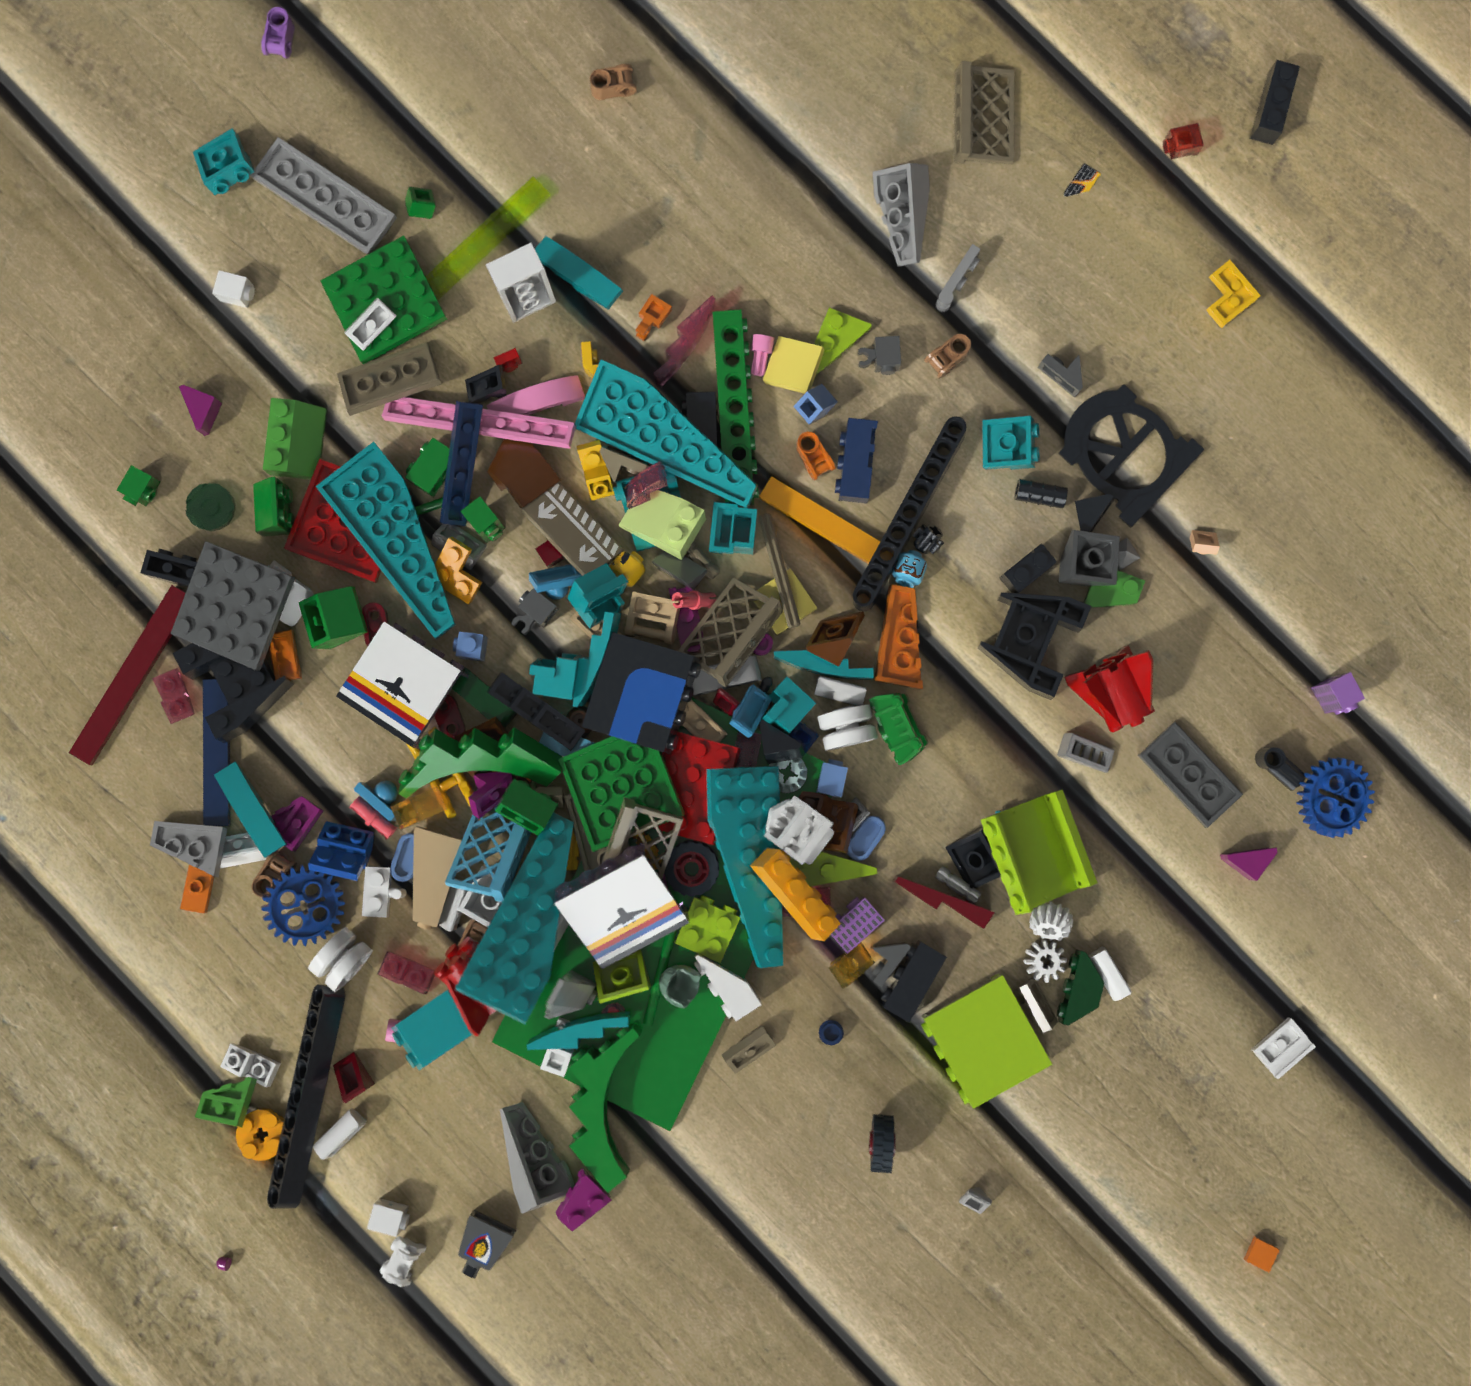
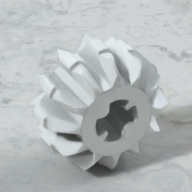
(1051, 921)
(1053, 956)

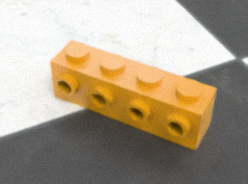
(795, 893)

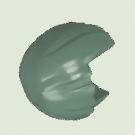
(679, 985)

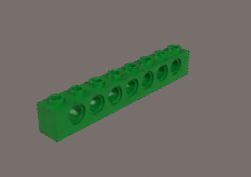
(732, 323)

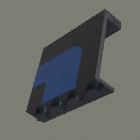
(642, 693)

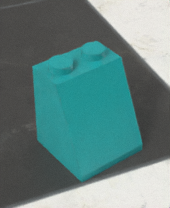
(431, 1031)

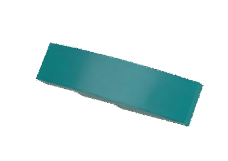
(578, 273)
(809, 662)
(590, 666)
(250, 809)
(569, 1034)

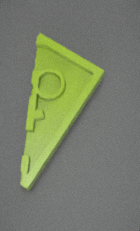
(838, 334)
(832, 868)

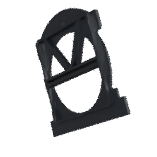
(1132, 502)

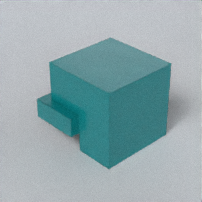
(732, 529)
(597, 593)
(555, 677)
(789, 706)

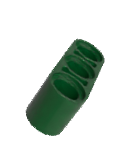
(475, 693)

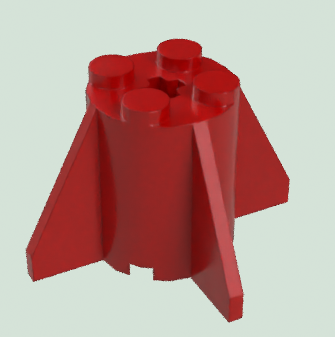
(1118, 688)
(450, 971)

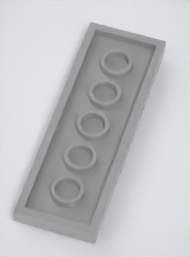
(323, 196)

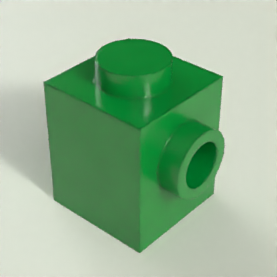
(138, 487)

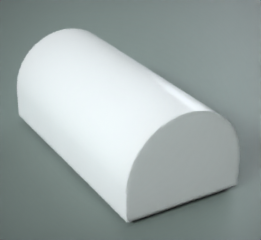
(840, 691)
(1110, 974)
(339, 1134)

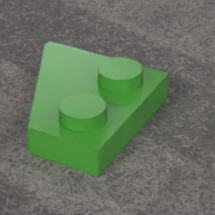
(1124, 593)

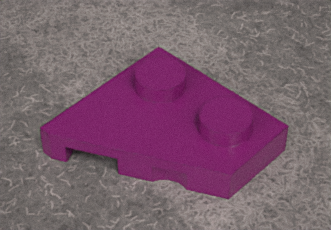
(296, 821)
(582, 1201)

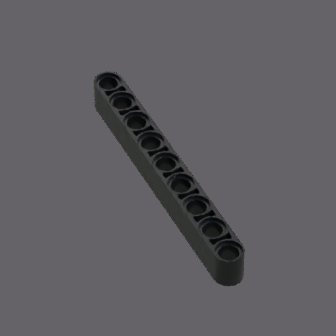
(911, 502)
(306, 1098)

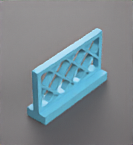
(505, 869)

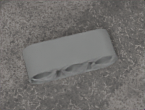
(747, 674)

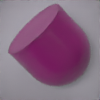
(224, 1263)

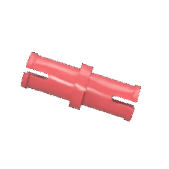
(693, 600)
(373, 817)

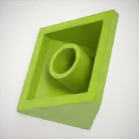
(622, 977)

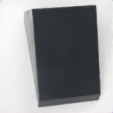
(1092, 510)
(778, 745)

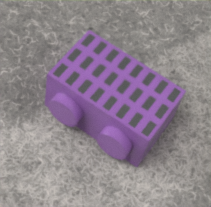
(1338, 694)
(856, 923)

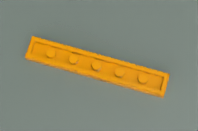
(821, 521)

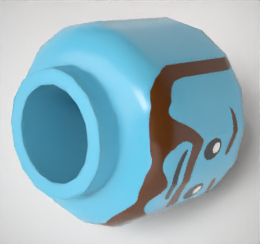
(909, 569)

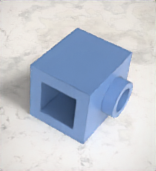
(815, 404)
(470, 646)
(832, 778)

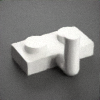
(378, 892)

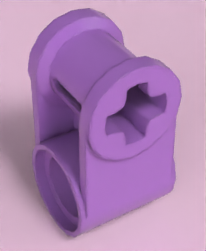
(278, 38)

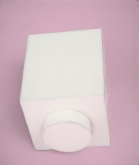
(233, 289)
(388, 1217)

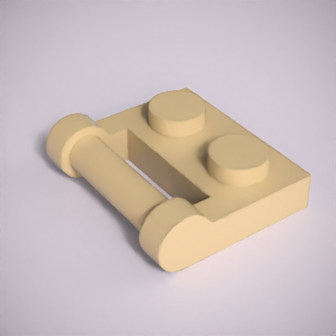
(652, 609)

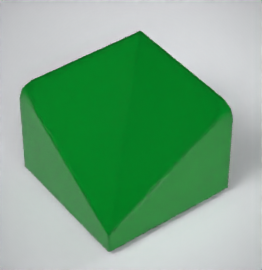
(420, 202)

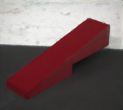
(976, 914)

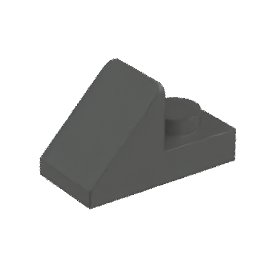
(1068, 378)
(893, 954)

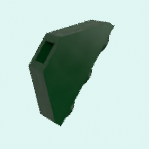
(1081, 989)

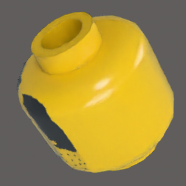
(630, 566)

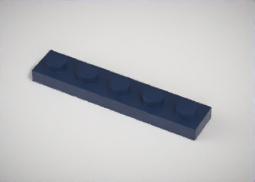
(461, 462)

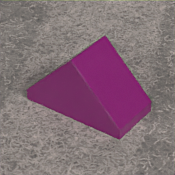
(202, 408)
(1250, 862)

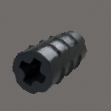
(1041, 493)

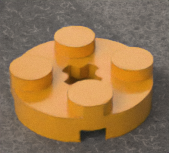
(247, 1139)

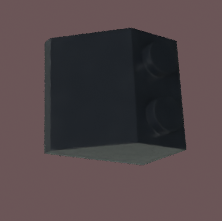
(974, 858)

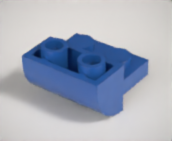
(342, 851)

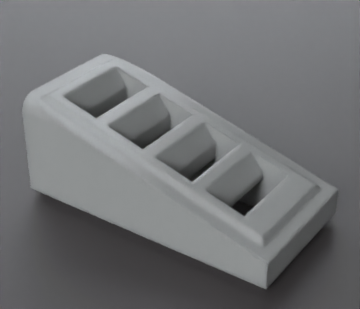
(1071, 746)

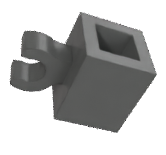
(884, 354)
(536, 608)

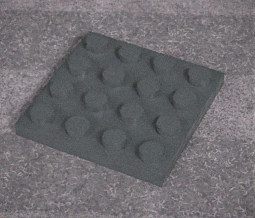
(232, 605)

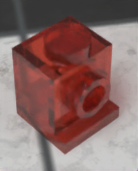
(1188, 136)

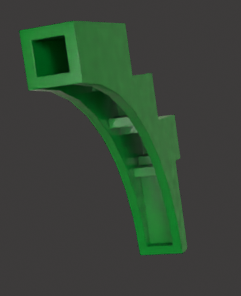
(513, 754)
(595, 1142)

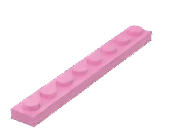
(492, 423)

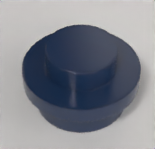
(831, 1032)

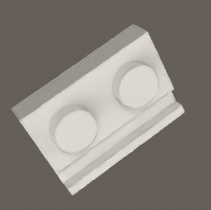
(1283, 1048)

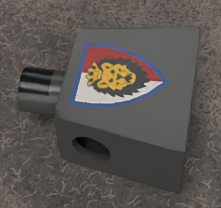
(483, 1242)

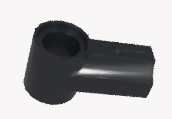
(1281, 767)

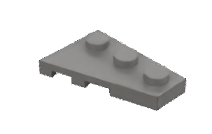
(194, 844)

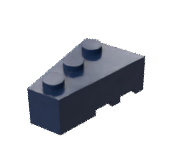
(856, 460)

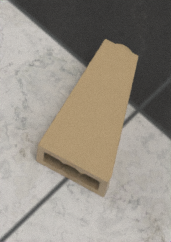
(431, 864)

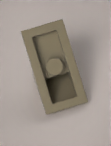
(616, 459)

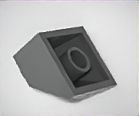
(1089, 559)

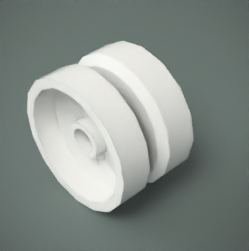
(847, 727)
(340, 959)

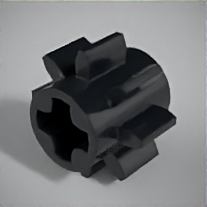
(928, 539)

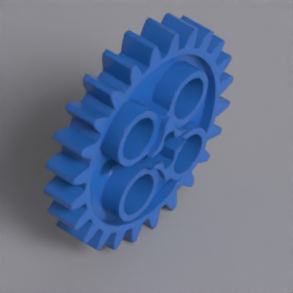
(1343, 776)
(309, 927)

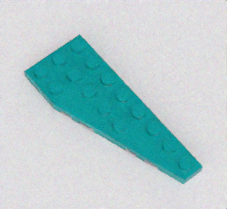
(644, 423)
(382, 517)
(739, 814)
(520, 941)

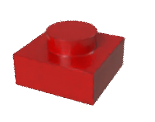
(508, 360)

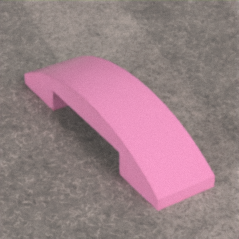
(541, 396)

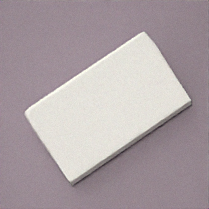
(370, 324)
(240, 850)
(450, 914)

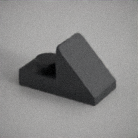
(486, 385)

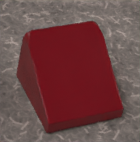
(549, 554)
(725, 702)

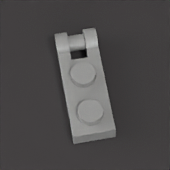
(958, 278)

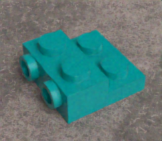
(223, 162)
(1010, 443)

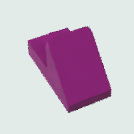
(489, 791)

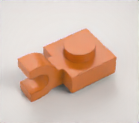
(653, 314)

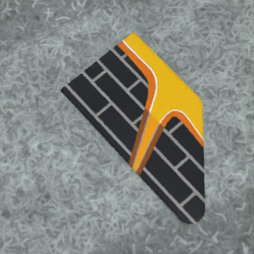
(1082, 181)

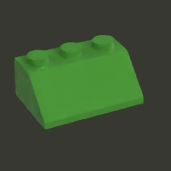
(294, 438)

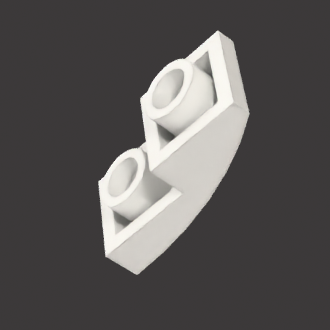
(249, 1063)

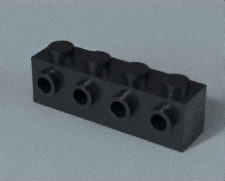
(167, 568)

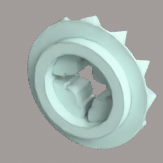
(793, 783)

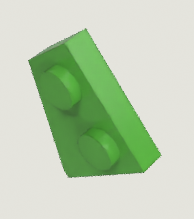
(228, 1103)

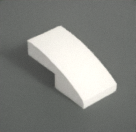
(557, 1060)

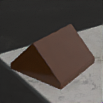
(834, 637)

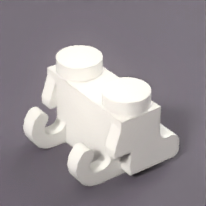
(398, 1267)

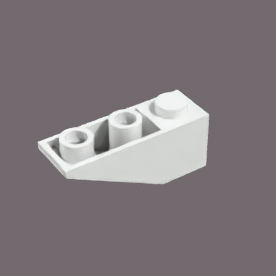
(734, 991)

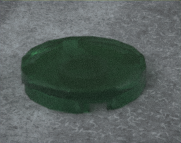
(210, 507)

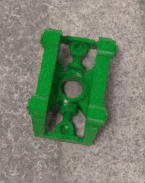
(898, 726)

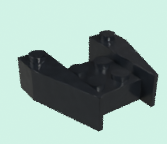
(1028, 634)
(245, 689)

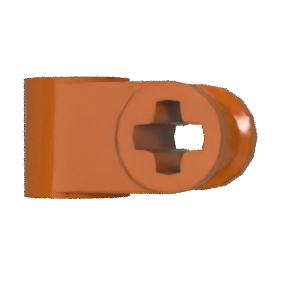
(814, 457)

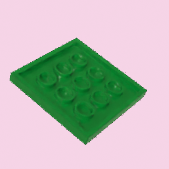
(399, 282)
(609, 772)

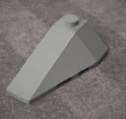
(904, 202)
(570, 995)
(534, 1167)

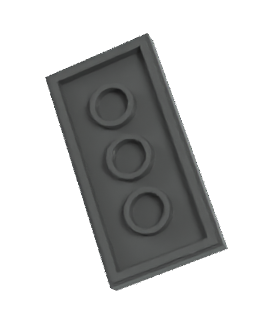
(1190, 774)

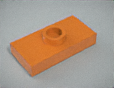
(285, 655)
(197, 890)

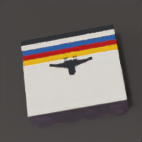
(400, 683)
(620, 906)

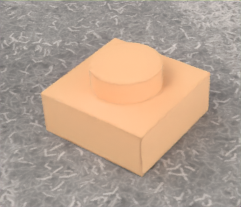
(1204, 542)

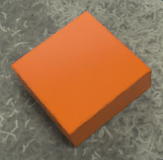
(1261, 1254)

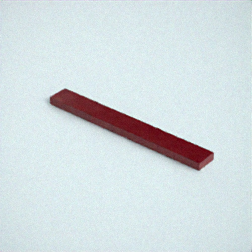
(128, 679)

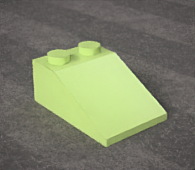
(665, 522)

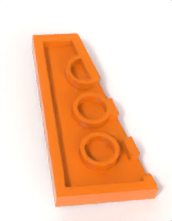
(898, 650)

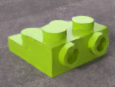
(708, 928)

